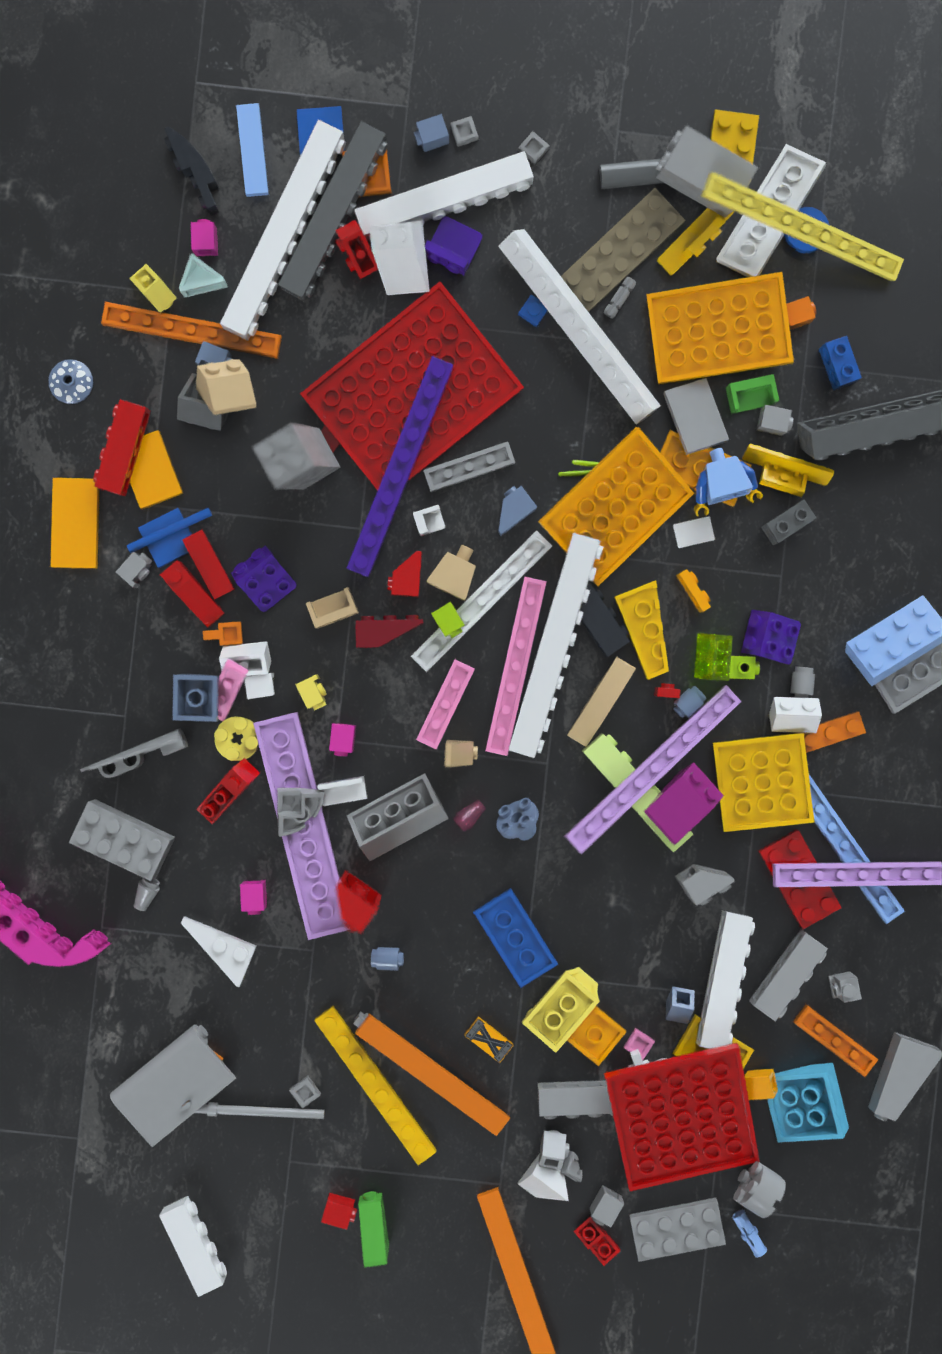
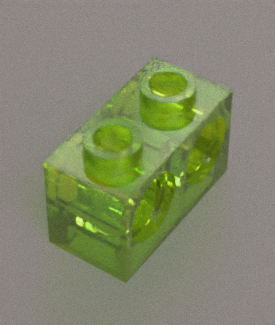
(713, 656)

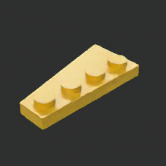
(643, 622)

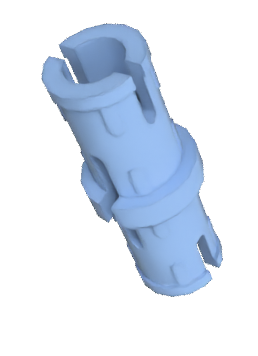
(749, 1233)

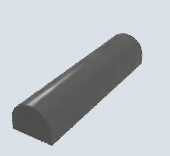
(629, 174)

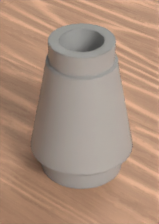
(145, 893)

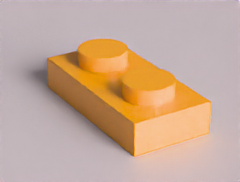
(698, 597)

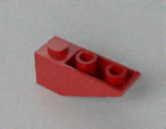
(228, 790)

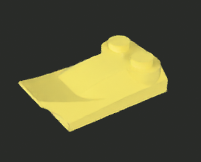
(563, 1008)

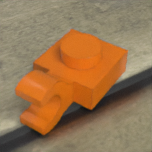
(228, 634)

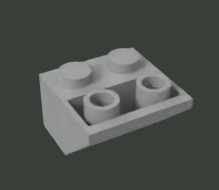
(703, 882)

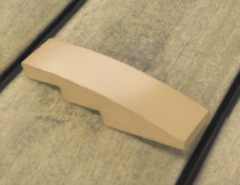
(601, 701)

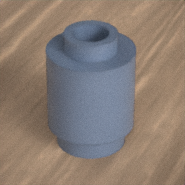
(689, 702)
(387, 958)

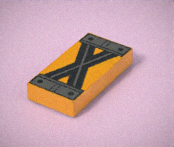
(489, 1039)

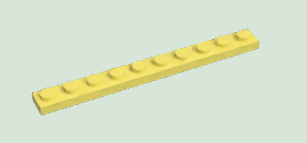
(801, 226)

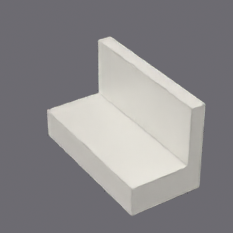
(343, 790)

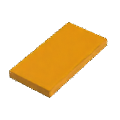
(688, 465)
(74, 523)

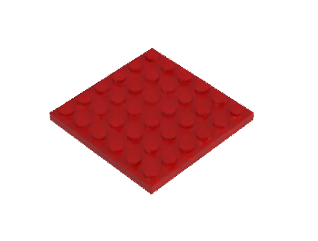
(682, 1116)

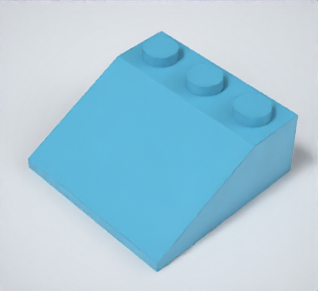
(808, 1105)

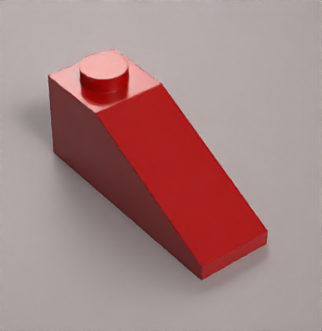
(192, 593)

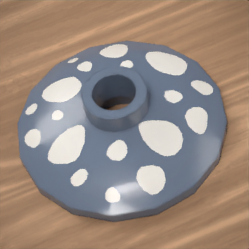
(80, 385)

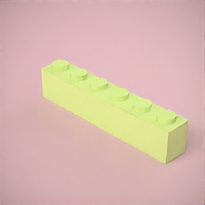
(616, 768)

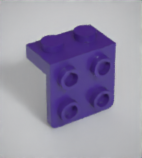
(453, 245)
(263, 579)
(771, 636)

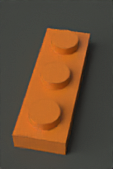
(834, 731)

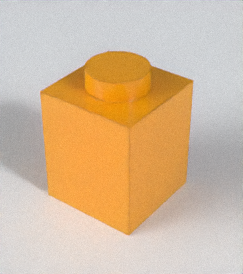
(761, 1084)

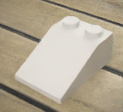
(400, 257)

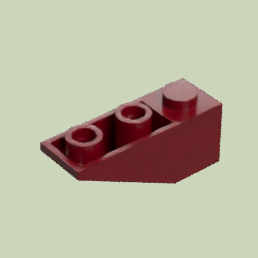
(377, 633)

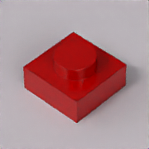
(667, 690)

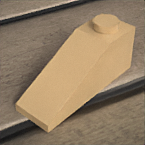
(460, 753)

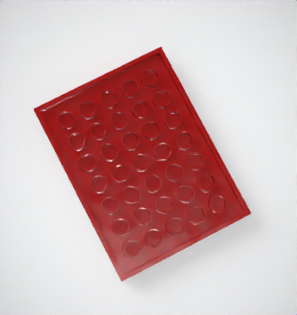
(374, 387)

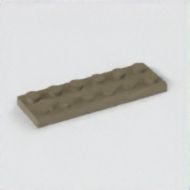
(622, 249)

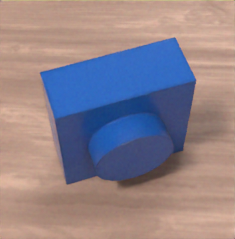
(533, 311)

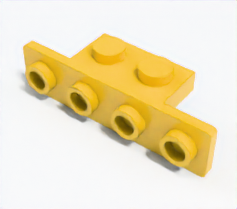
(692, 240)
(786, 472)

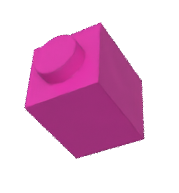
(204, 238)
(342, 739)
(253, 896)

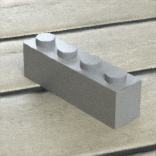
(788, 975)
(573, 1099)

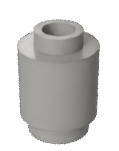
(802, 682)

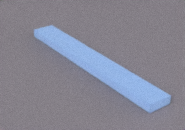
(850, 852)

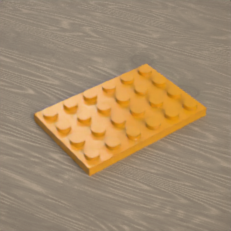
(720, 328)
(619, 502)

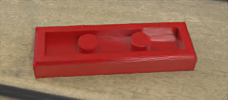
(208, 564)

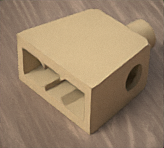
(454, 573)

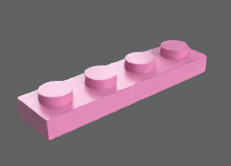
(445, 704)

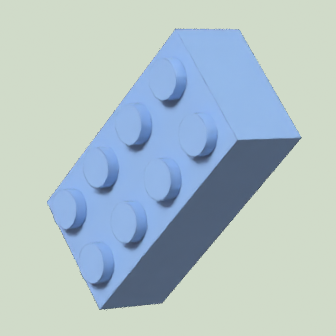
(896, 641)

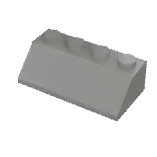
(397, 817)

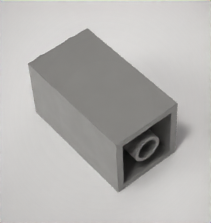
(691, 161)
(296, 457)

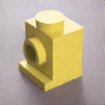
(312, 693)

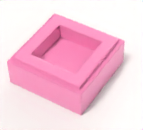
(639, 1041)

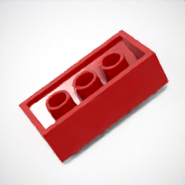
(356, 901)

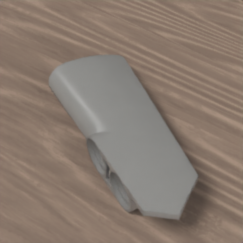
(167, 743)

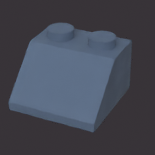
(195, 697)

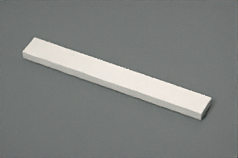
(484, 598)

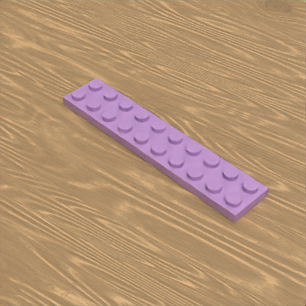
(309, 849)

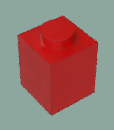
(339, 1211)

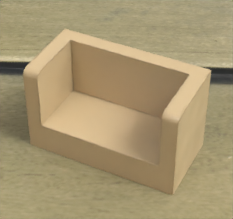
(332, 608)

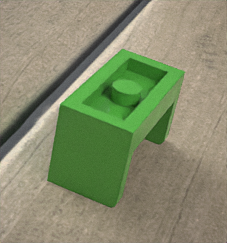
(752, 394)

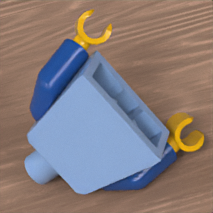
(725, 480)

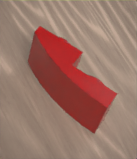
(597, 1240)

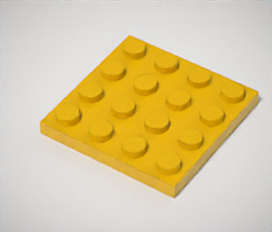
(763, 782)

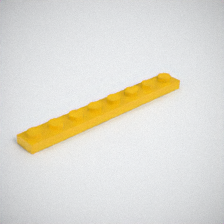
(375, 1085)

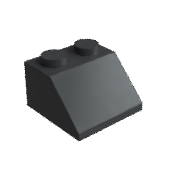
(194, 409)

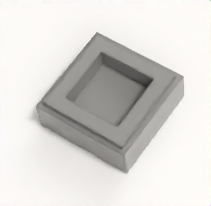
(464, 131)
(534, 147)
(305, 1091)

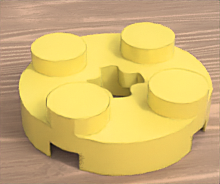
(224, 737)

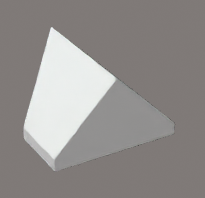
(544, 1182)

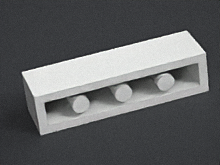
(193, 1245)

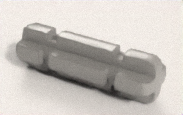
(619, 297)

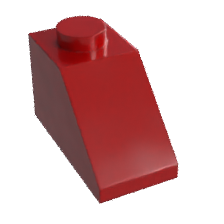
(407, 577)

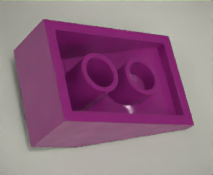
(683, 803)

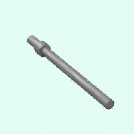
(213, 1109)

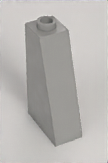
(902, 1075)

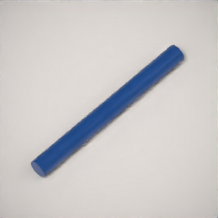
(173, 528)

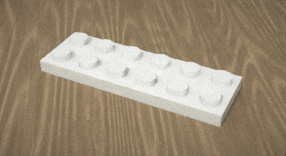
(786, 183)

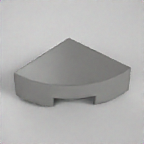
(571, 1167)

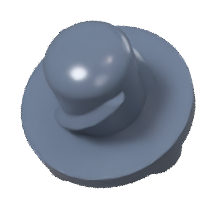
(518, 819)

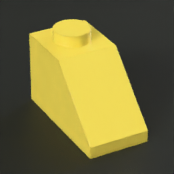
(153, 288)

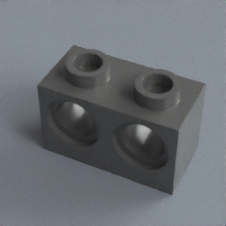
(788, 522)

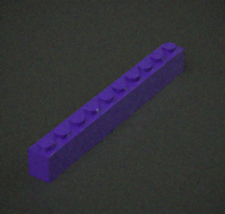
(400, 467)

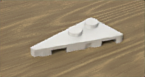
(226, 950)

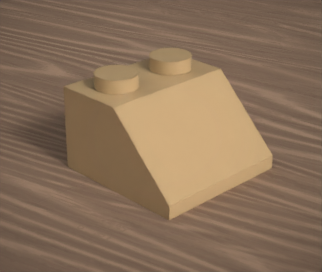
(225, 386)

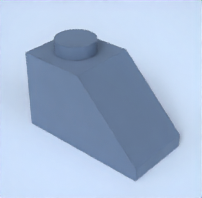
(515, 508)

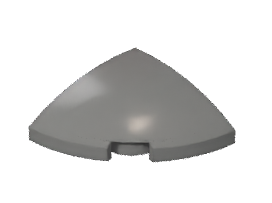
(296, 807)

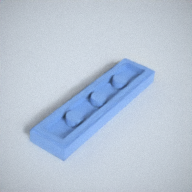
(252, 149)

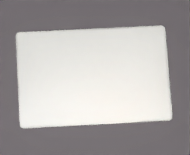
(693, 532)

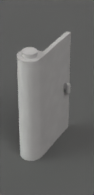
(176, 1075)

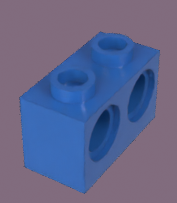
(840, 363)

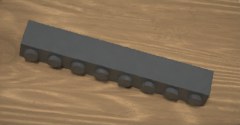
(333, 211)

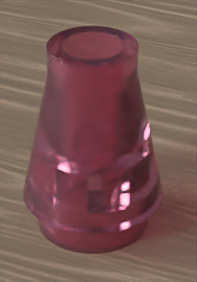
(469, 815)

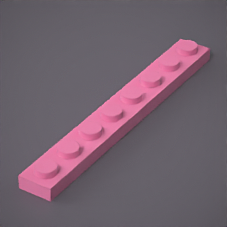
(515, 666)

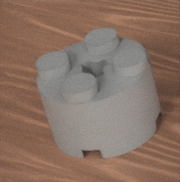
(759, 1189)

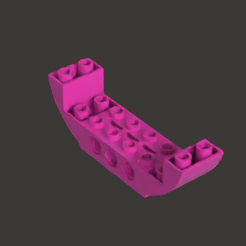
(38, 940)

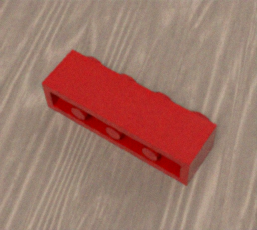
(122, 447)

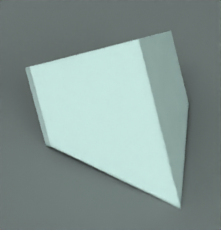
(200, 278)

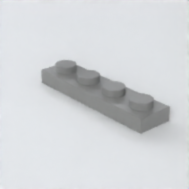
(469, 466)

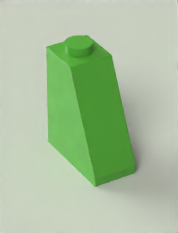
(373, 1229)

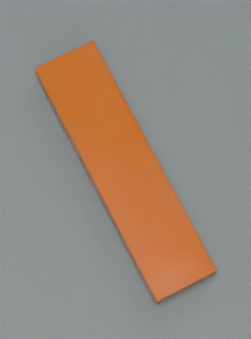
(835, 1040)

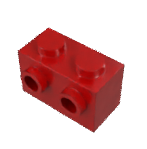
(355, 245)

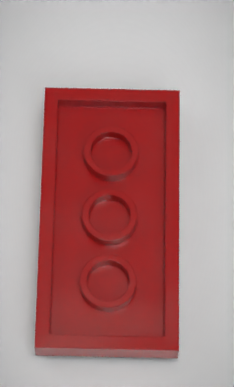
(806, 903)

